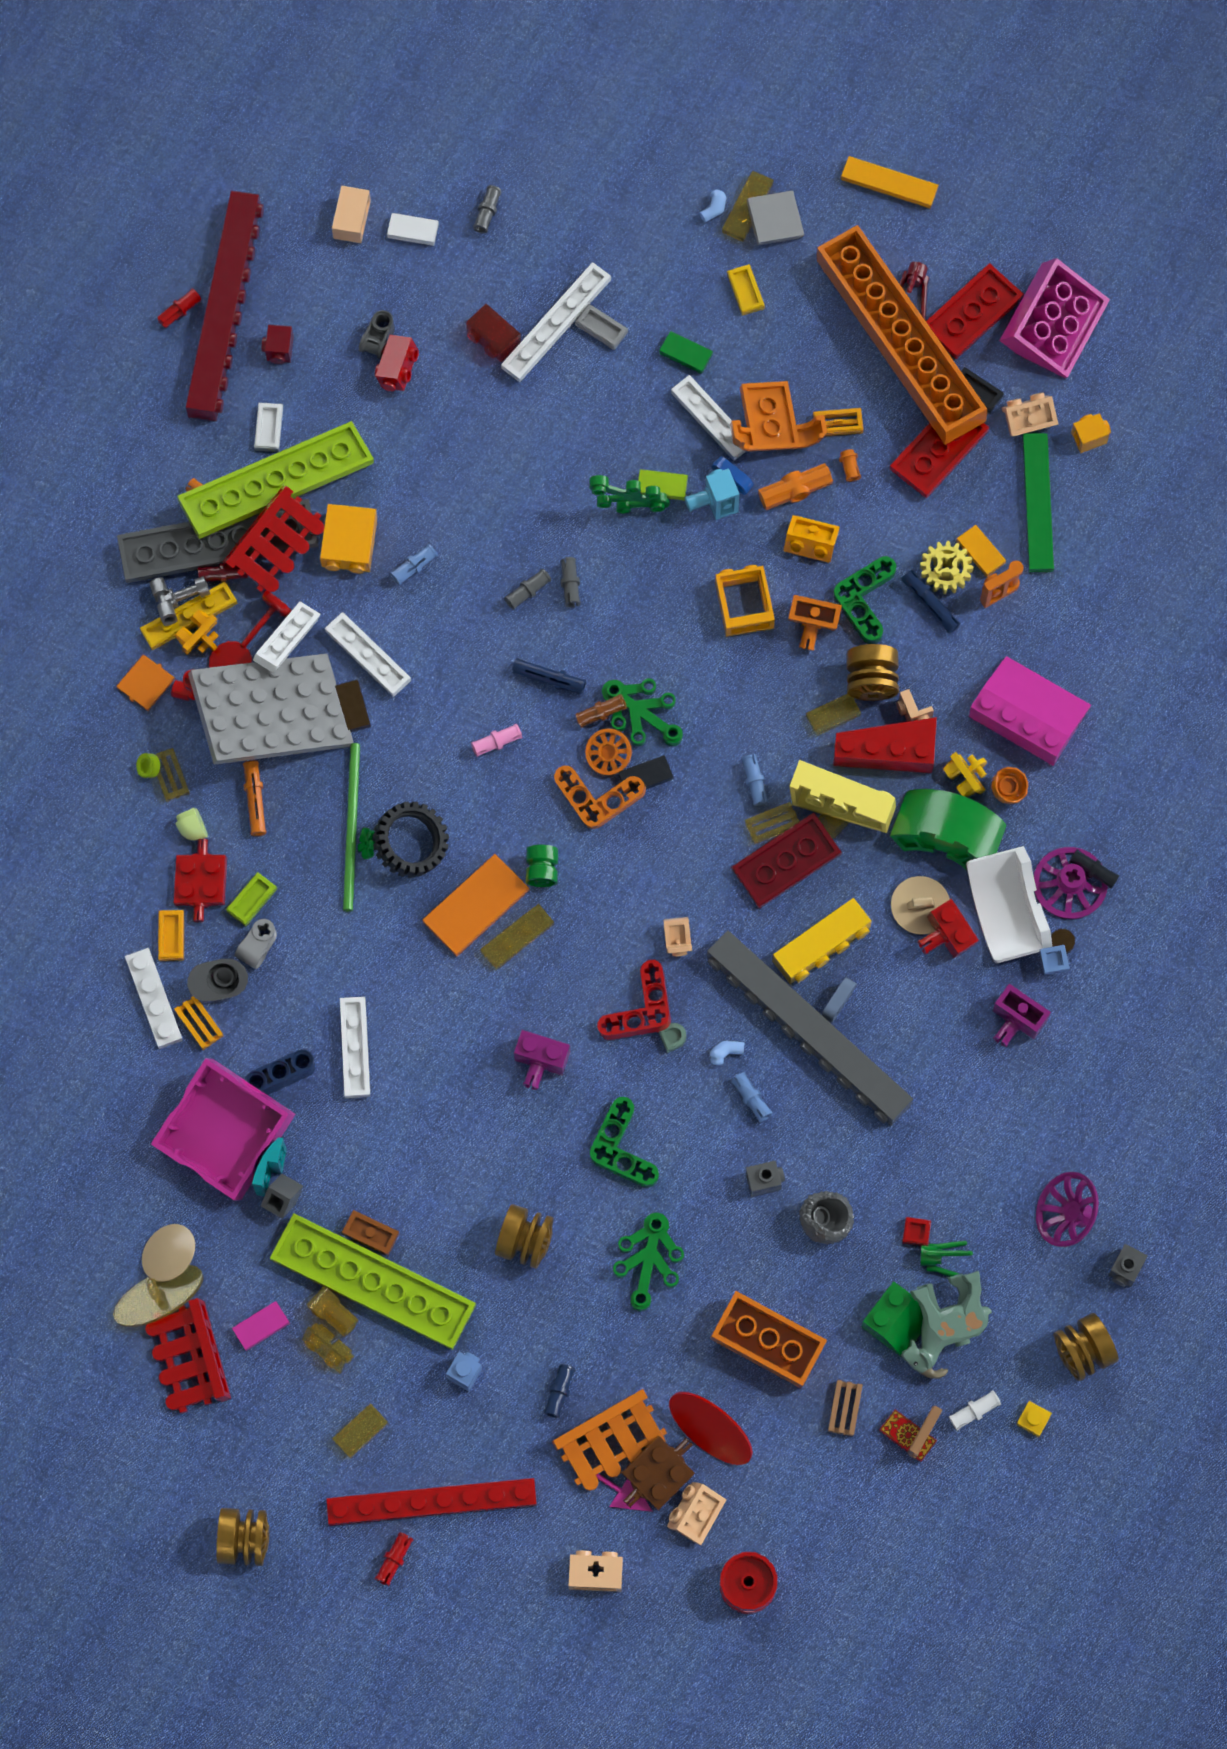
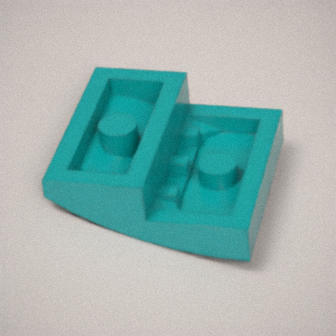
(271, 1162)

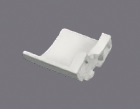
(1007, 904)

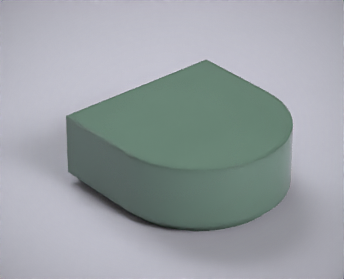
(673, 1037)

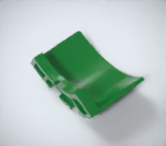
(947, 823)

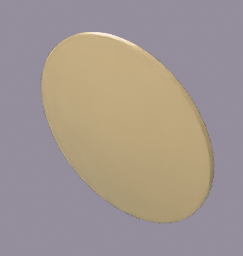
(914, 901)
(168, 1252)

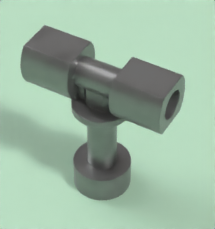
(169, 599)

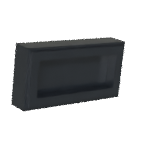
(987, 392)
(651, 773)

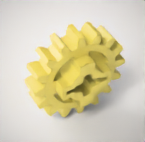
(946, 577)

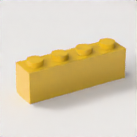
(822, 941)

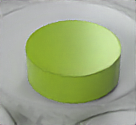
(148, 765)

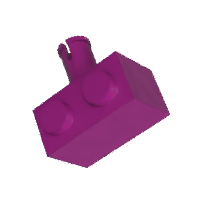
(1019, 1014)
(541, 1055)

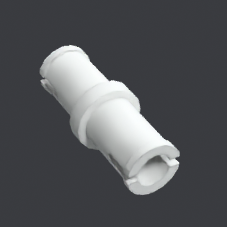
(974, 1410)

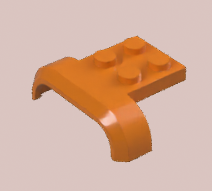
(772, 420)

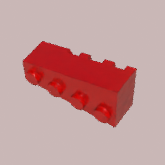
(889, 747)

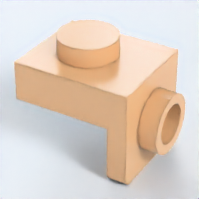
(907, 707)
(677, 936)

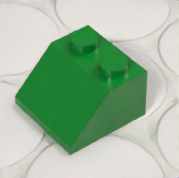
(895, 1319)

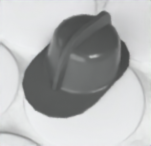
(217, 979)

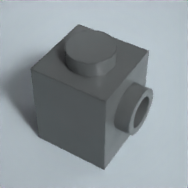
(764, 1178)
(282, 1196)
(1127, 1266)

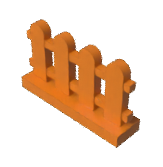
(597, 1441)

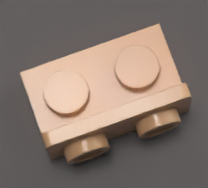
(1030, 414)
(696, 1512)

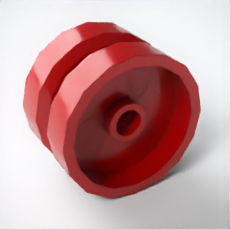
(738, 1595)

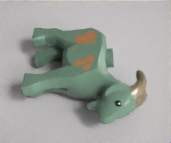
(946, 1325)

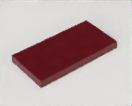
(786, 860)

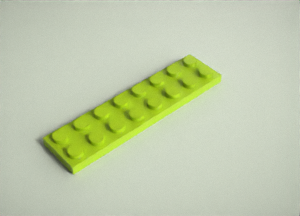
(252, 487)
(373, 1281)

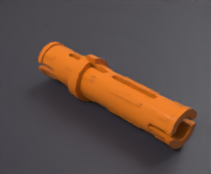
(252, 771)

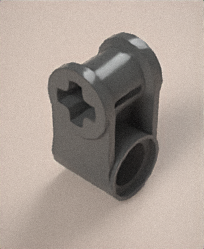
(376, 337)

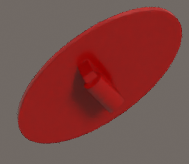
(710, 1428)

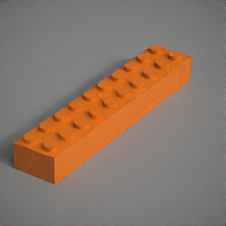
(901, 334)

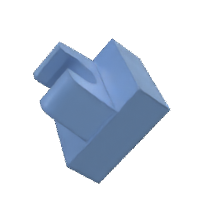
(1054, 960)

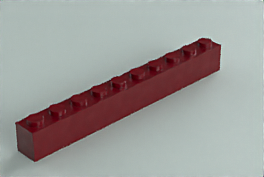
(223, 306)

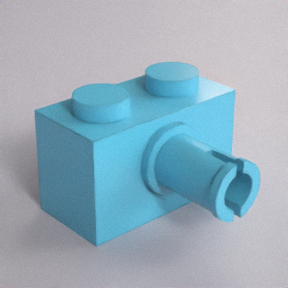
(719, 493)

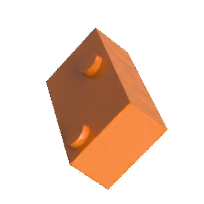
(768, 1339)

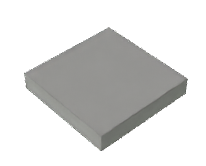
(775, 217)

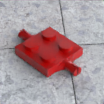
(200, 880)

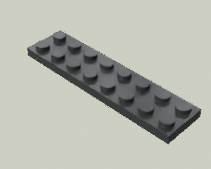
(179, 550)

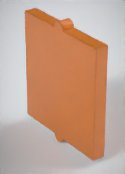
(145, 682)

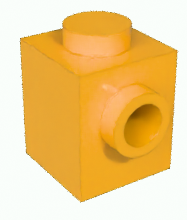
(1090, 432)

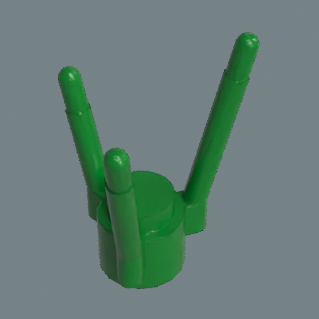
(933, 1255)

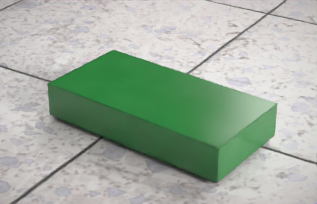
(686, 352)

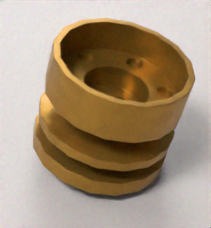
(872, 672)
(524, 1236)
(1083, 1348)
(242, 1536)

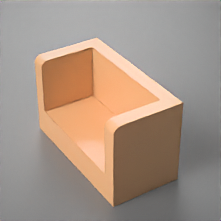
(351, 214)

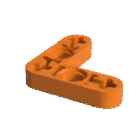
(599, 805)

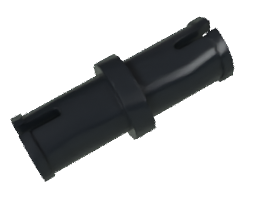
(1094, 869)

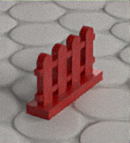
(276, 527)
(198, 1367)

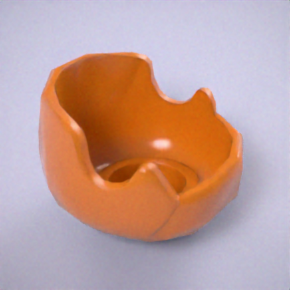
(1009, 785)

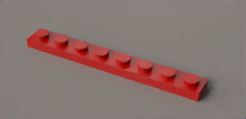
(431, 1501)

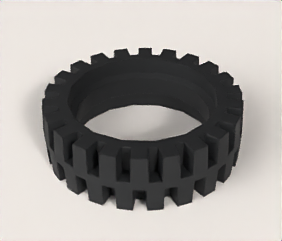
(435, 827)

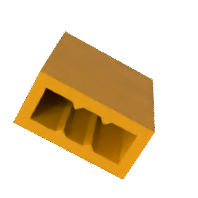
(348, 538)

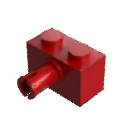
(949, 929)

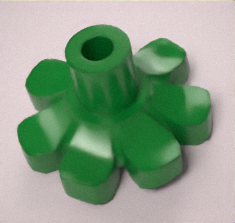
(366, 844)

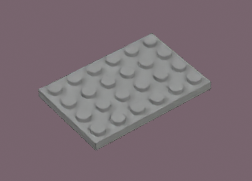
(270, 714)

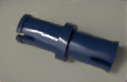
(559, 1391)

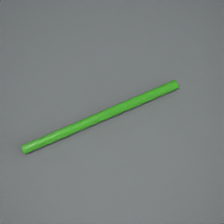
(351, 827)

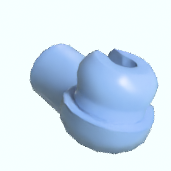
(717, 206)
(723, 1049)

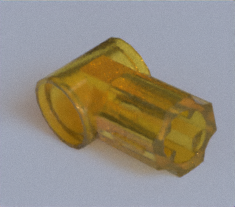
(328, 1307)

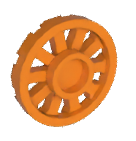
(608, 751)

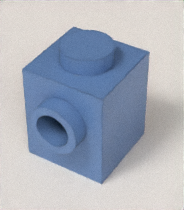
(464, 1370)

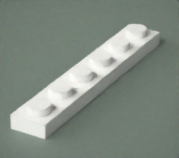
(556, 322)

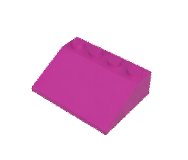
(1055, 318)
(1029, 710)

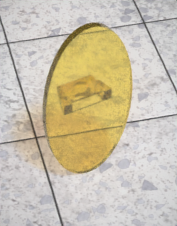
(155, 1299)

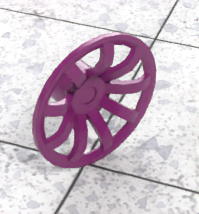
(1070, 881)
(1073, 1211)

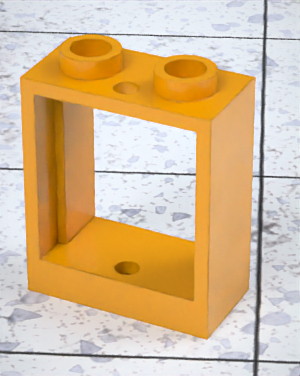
(746, 623)

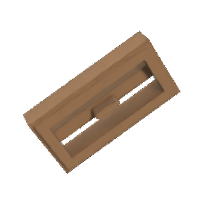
(848, 1385)
(924, 1431)

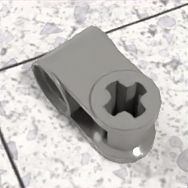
(254, 947)

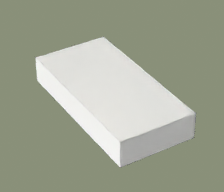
(412, 229)
(268, 427)

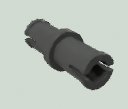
(487, 209)
(570, 582)
(527, 589)

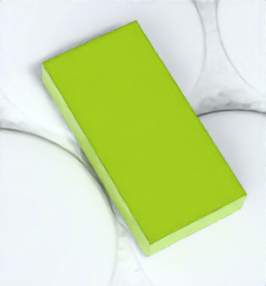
(670, 483)
(251, 899)

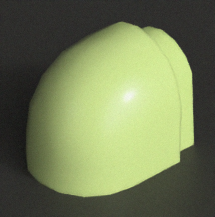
(191, 825)

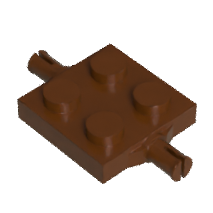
(658, 1472)

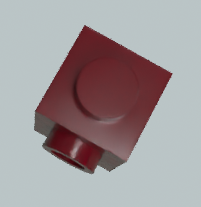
(278, 344)

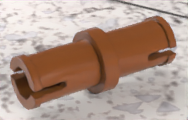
(601, 710)

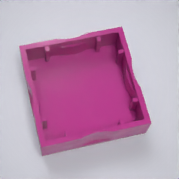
(222, 1128)

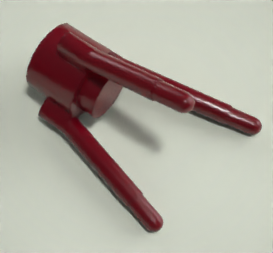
(915, 277)

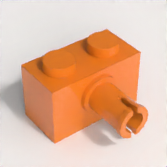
(813, 615)

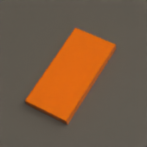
(475, 905)

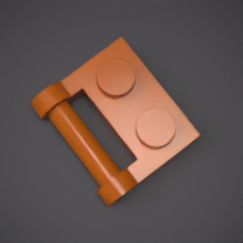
(1001, 585)

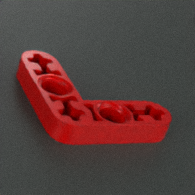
(651, 1008)

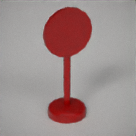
(236, 653)

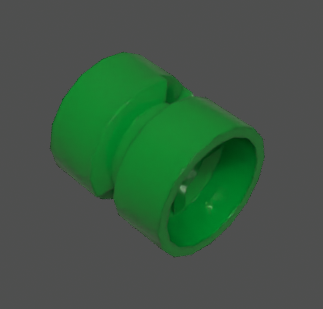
(541, 869)

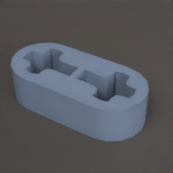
(839, 999)

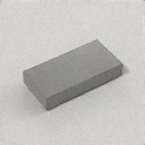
(601, 327)

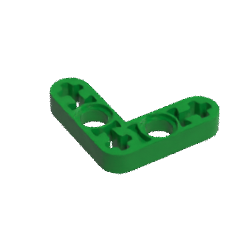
(855, 598)
(611, 1146)

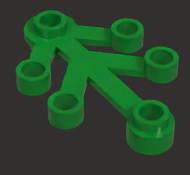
(628, 498)
(640, 709)
(649, 1256)

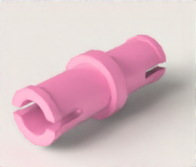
(496, 740)

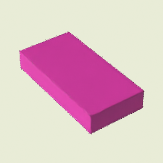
(260, 1325)

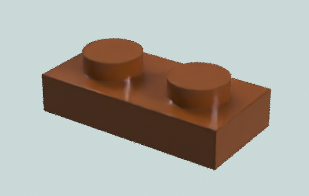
(370, 1233)

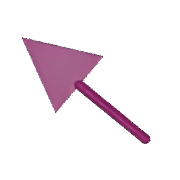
(623, 1492)

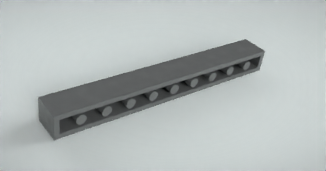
(810, 1028)

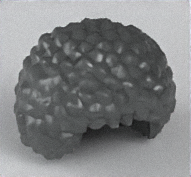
(826, 1217)

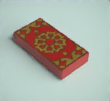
(903, 1433)

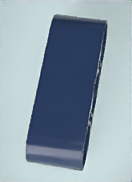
(288, 1063)

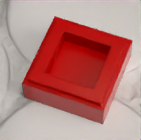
(916, 1231)

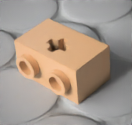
(583, 1579)

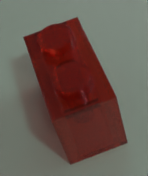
(493, 333)

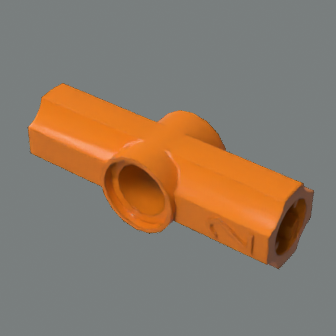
(795, 486)

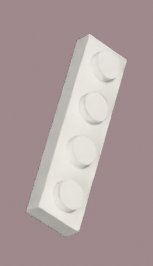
(707, 414)
(286, 637)
(368, 654)
(153, 998)
(355, 1047)

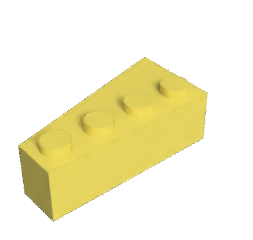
(841, 797)

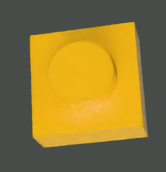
(1034, 1419)

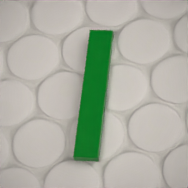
(1038, 502)

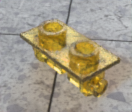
(318, 1340)

